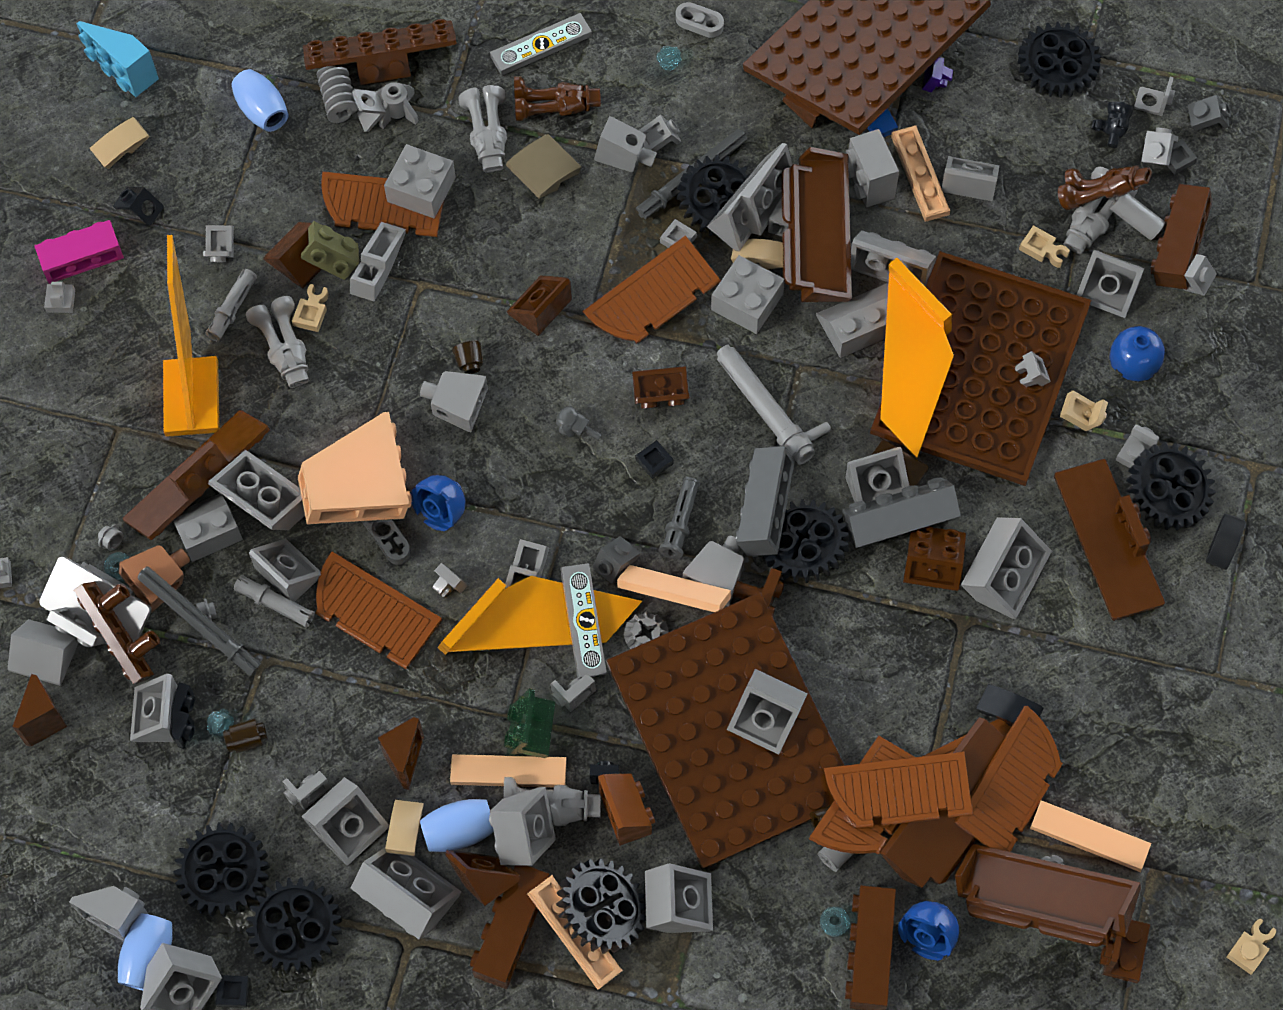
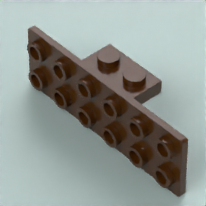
(380, 54)
(193, 475)
(1110, 538)

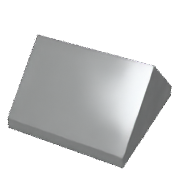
(970, 178)
(1110, 283)
(877, 475)
(285, 568)
(41, 651)
(153, 710)

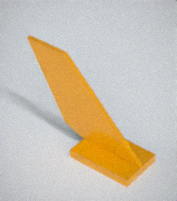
(914, 356)
(188, 382)
(529, 616)

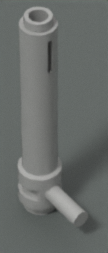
(787, 432)

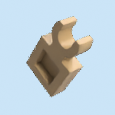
(1041, 245)
(311, 311)
(1250, 949)

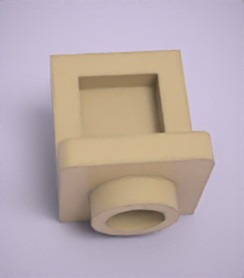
(1083, 411)

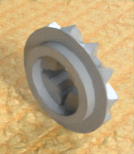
(649, 621)

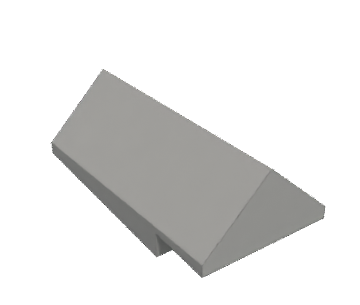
(753, 202)

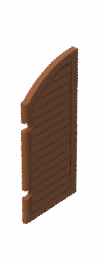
(365, 201)
(653, 293)
(373, 611)
(1012, 783)
(901, 789)
(839, 832)

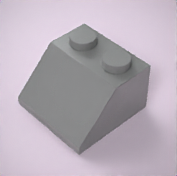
(207, 527)
(767, 711)
(346, 821)
(522, 827)
(678, 899)
(110, 909)
(179, 979)

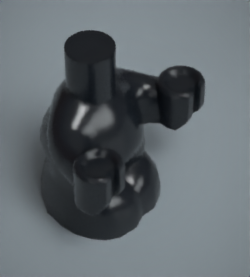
(1116, 123)

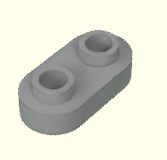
(701, 19)

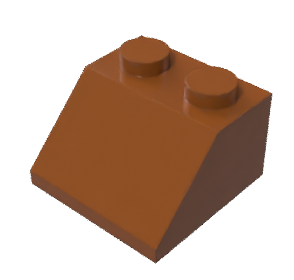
(625, 807)

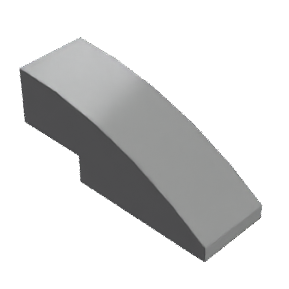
(376, 261)
(528, 561)

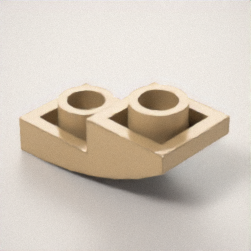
(119, 141)
(765, 252)
(404, 827)

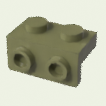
(331, 251)

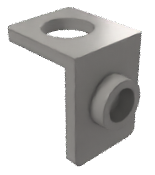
(1161, 97)
(371, 110)

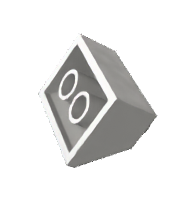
(873, 254)
(856, 322)
(260, 491)
(1006, 566)
(405, 891)

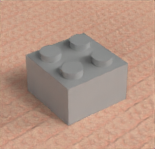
(872, 168)
(420, 181)
(747, 294)

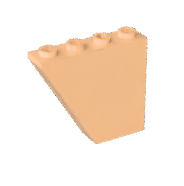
(356, 477)

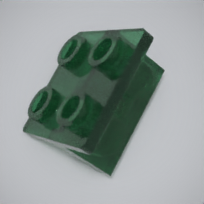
(530, 725)

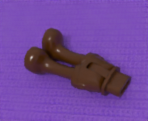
(568, 99)
(1114, 183)

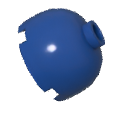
(1137, 353)
(439, 501)
(930, 929)

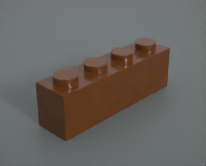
(1182, 235)
(508, 931)
(872, 948)

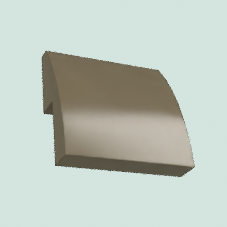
(543, 166)

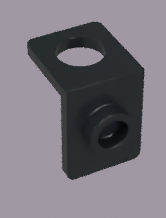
(133, 198)

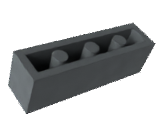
(765, 501)
(901, 512)

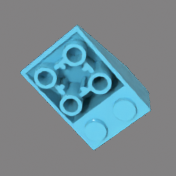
(119, 57)

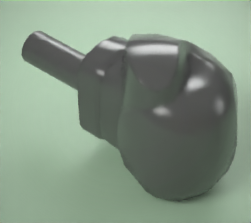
(572, 423)

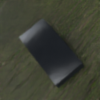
(1005, 704)
(182, 723)

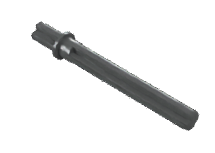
(661, 197)
(199, 621)

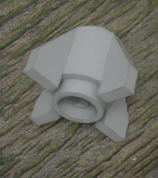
(396, 103)

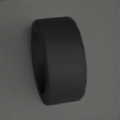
(1225, 541)

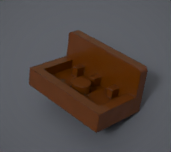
(660, 385)

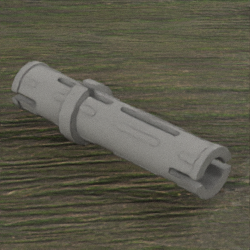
(226, 313)
(264, 596)

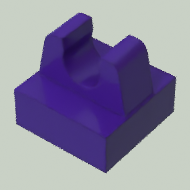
(936, 75)

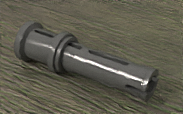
(677, 529)

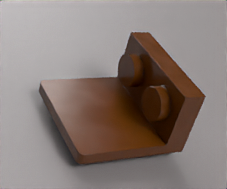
(935, 558)
(1125, 955)

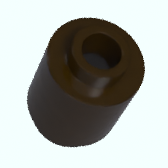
(245, 736)

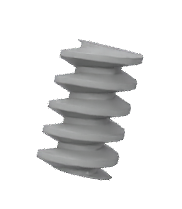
(336, 93)

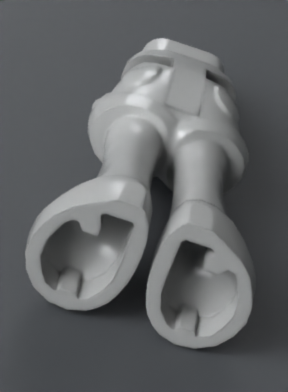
(490, 139)
(1087, 224)
(287, 356)
(565, 803)

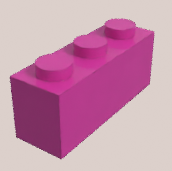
(79, 251)

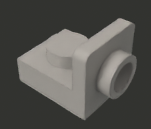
(659, 133)
(1139, 440)
(577, 692)
(309, 791)

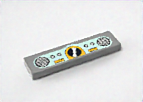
(541, 44)
(583, 620)

